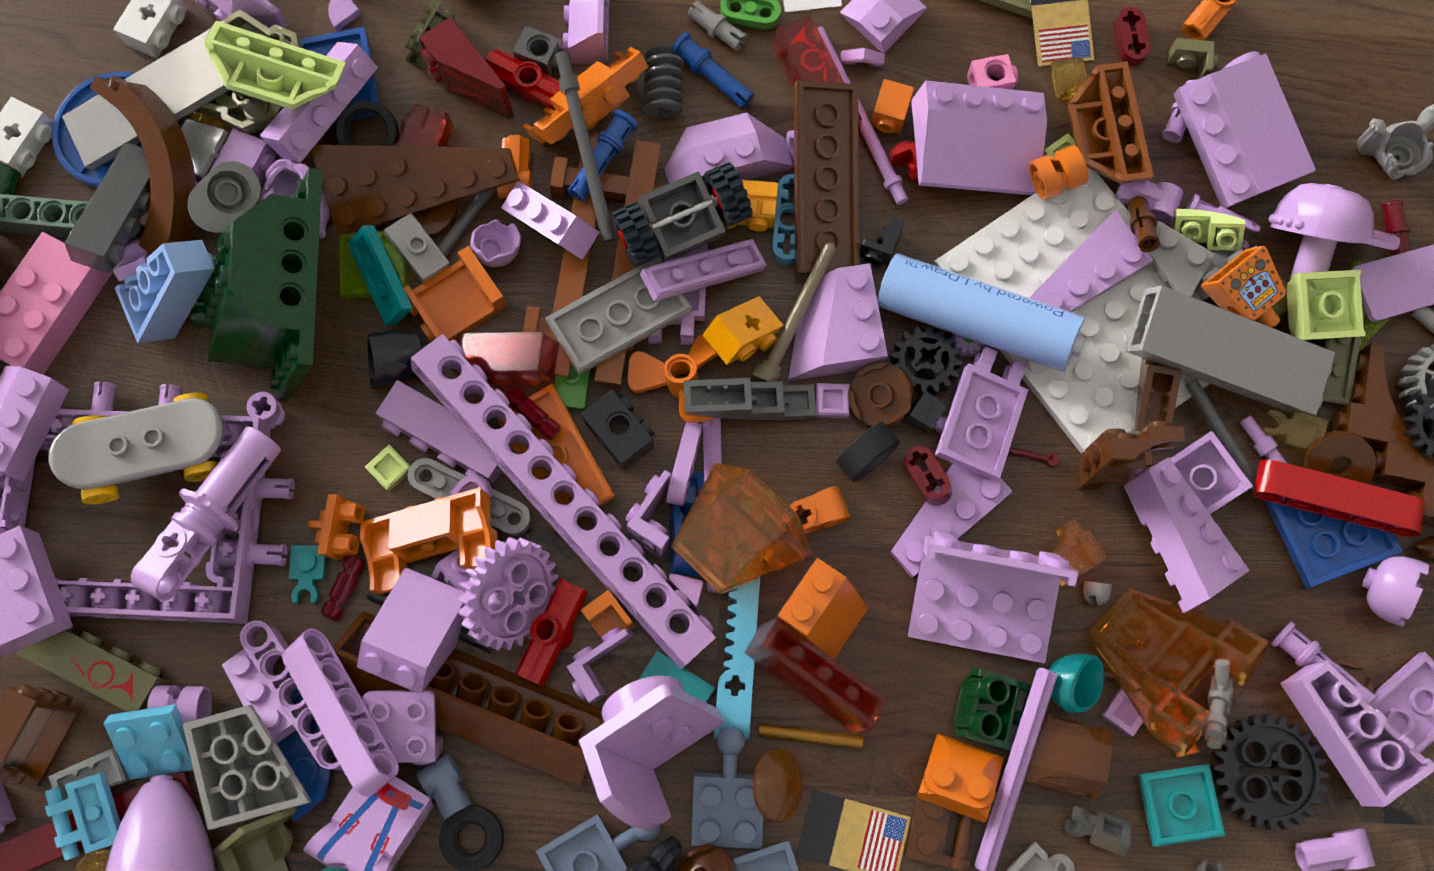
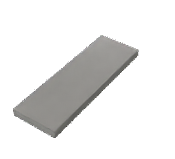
(181, 80)

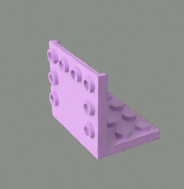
(987, 597)

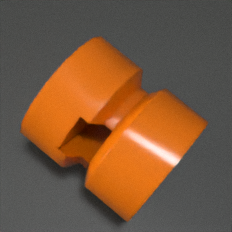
(1062, 171)

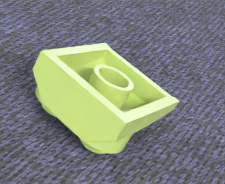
(1325, 305)

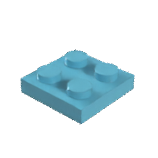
(150, 741)

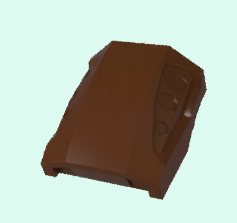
(1071, 757)

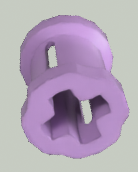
(264, 401)

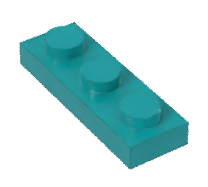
(379, 275)

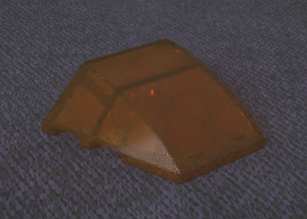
(739, 530)

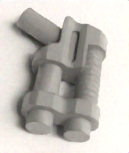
(1219, 704)

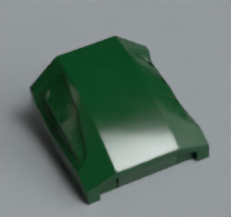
(990, 708)

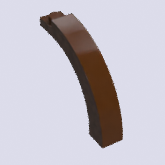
(166, 155)

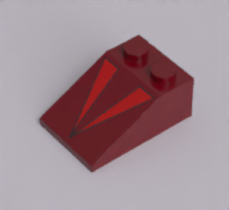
(462, 68)

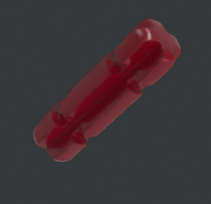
(533, 413)
(342, 587)

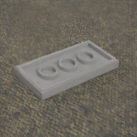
(613, 319)

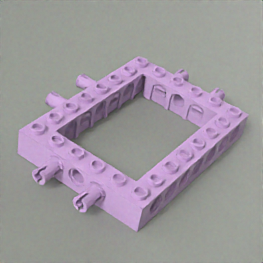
(231, 556)

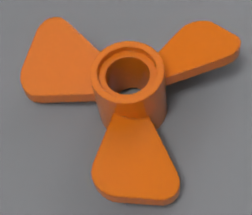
(650, 373)

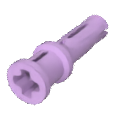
(1308, 652)

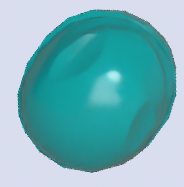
(1077, 682)

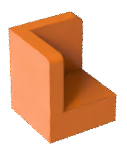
(606, 614)

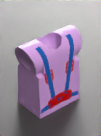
(372, 829)

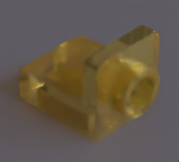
(1068, 77)

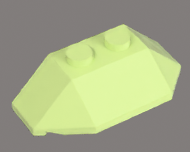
(270, 67)

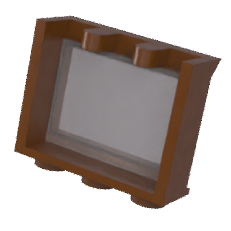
(33, 731)

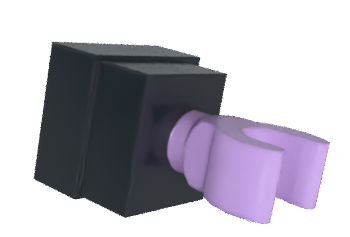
(926, 414)

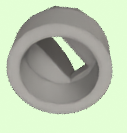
(1096, 592)

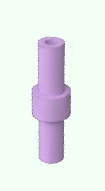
(1264, 444)

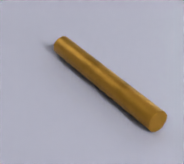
(810, 735)

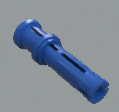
(701, 62)
(609, 143)

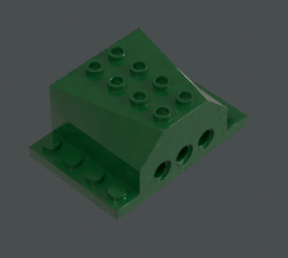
(268, 286)

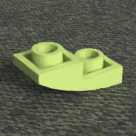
(1209, 227)

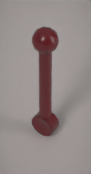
(1051, 460)

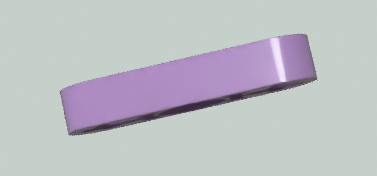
(684, 464)

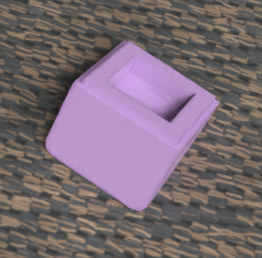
(689, 587)

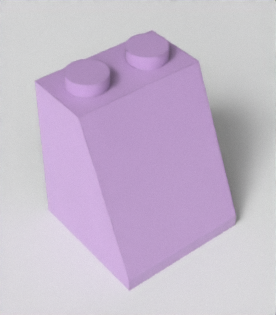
(413, 631)

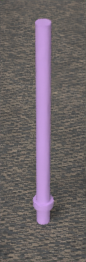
(892, 181)

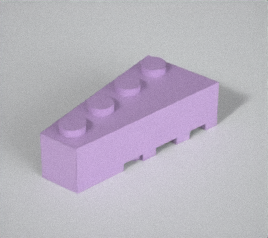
(1185, 534)
(1358, 740)

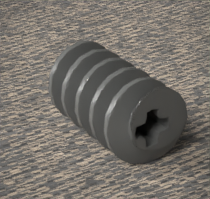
(662, 82)

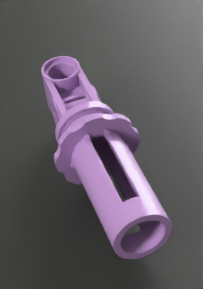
(204, 515)

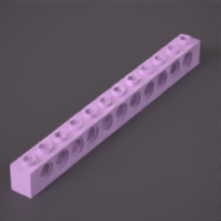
(445, 355)

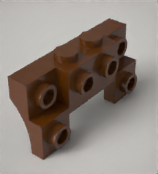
(1121, 456)

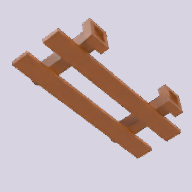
(574, 269)

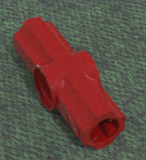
(515, 73)
(545, 649)

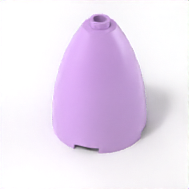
(161, 832)

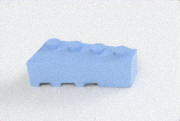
(165, 289)

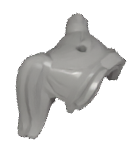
(1402, 141)

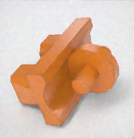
(334, 527)

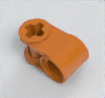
(822, 509)

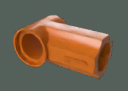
(1206, 18)
(521, 153)

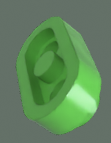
(751, 12)

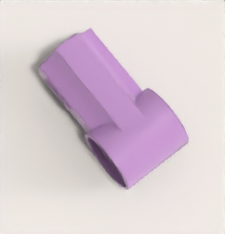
(1161, 197)
(1342, 851)

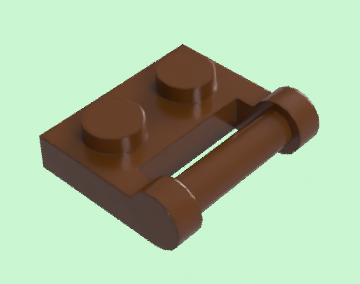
(929, 834)

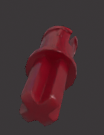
(1396, 224)

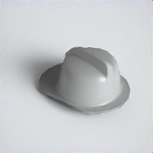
(223, 196)

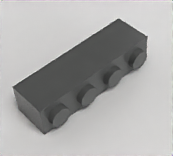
(112, 212)

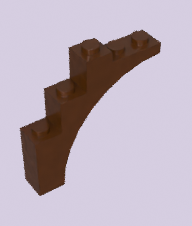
(1378, 423)

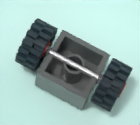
(682, 215)

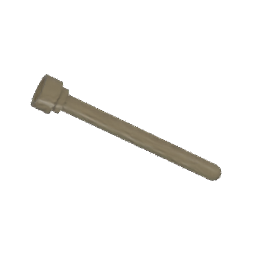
(770, 368)

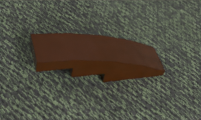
(1156, 393)

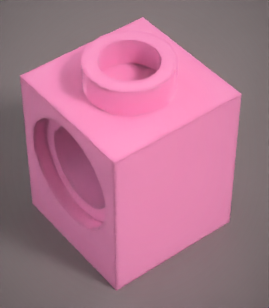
(994, 66)

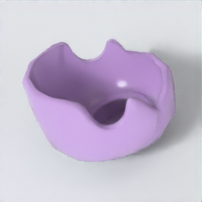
(495, 243)

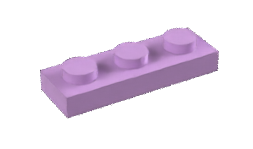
(253, 690)

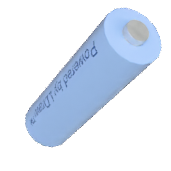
(982, 312)

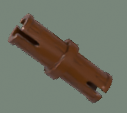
(1143, 224)

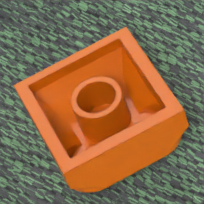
(961, 777)

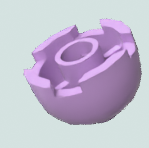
(1395, 588)

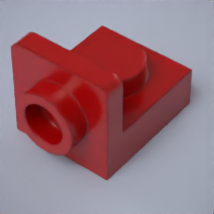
(906, 153)

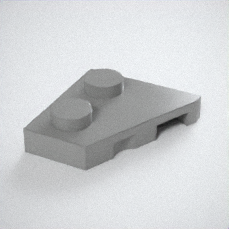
(1179, 260)

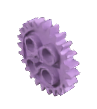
(507, 592)

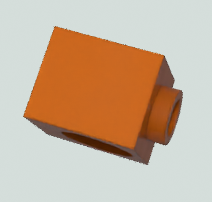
(892, 107)

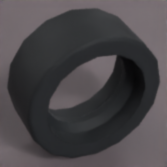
(364, 106)
(867, 452)

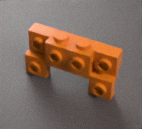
(599, 93)
(426, 531)

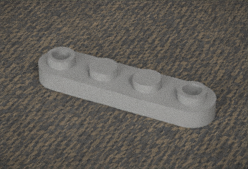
(444, 481)

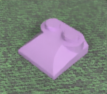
(1211, 472)

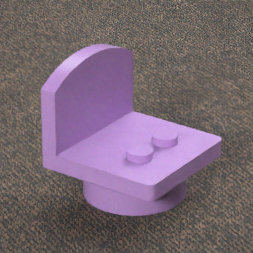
(641, 731)

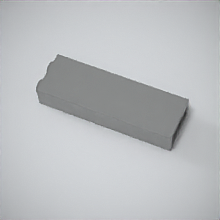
(1230, 351)

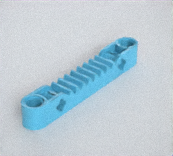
(737, 709)

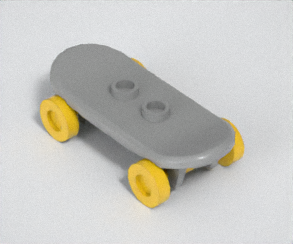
(137, 445)

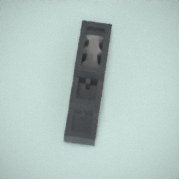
(749, 400)

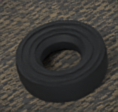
(493, 839)

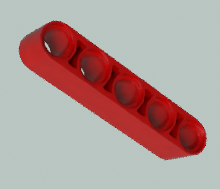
(1339, 498)

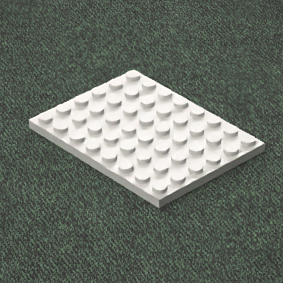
(1019, 256)

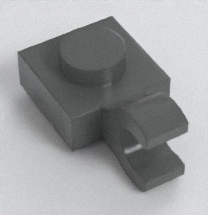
(1105, 830)

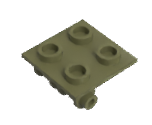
(430, 19)

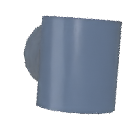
(442, 782)

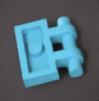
(93, 813)

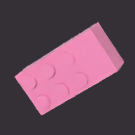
(44, 304)

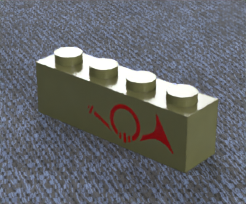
(96, 668)

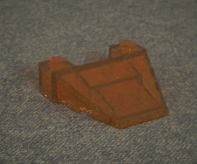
(1164, 654)

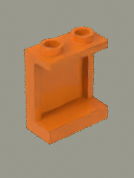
(456, 298)

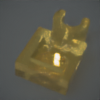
(1299, 430)

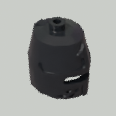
(391, 356)

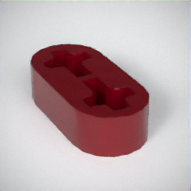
(1138, 36)
(922, 479)

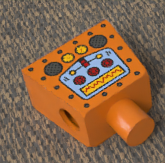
(1248, 286)

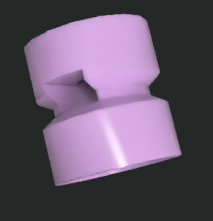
(191, 701)

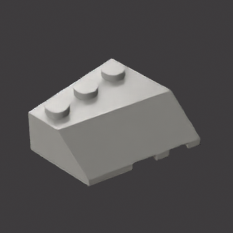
(240, 768)

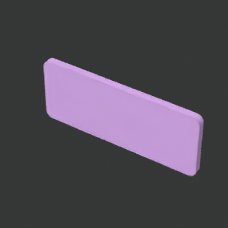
(1397, 283)

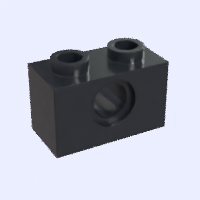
(626, 447)

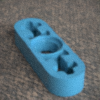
(782, 207)

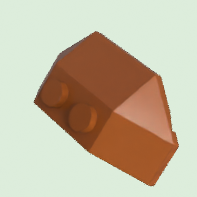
(1110, 126)

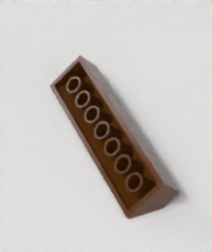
(493, 708)

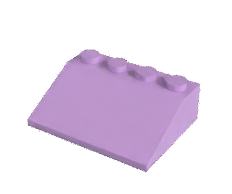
(1243, 130)
(977, 136)

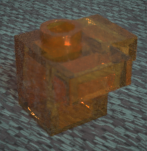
(1078, 548)

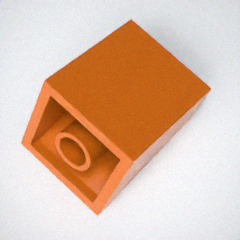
(824, 608)

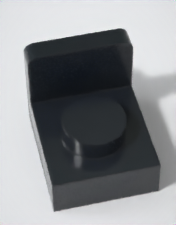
(883, 250)

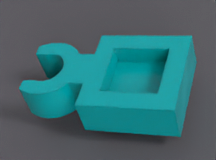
(306, 568)

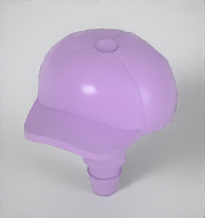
(1324, 218)

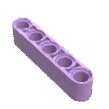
(283, 687)
(340, 712)

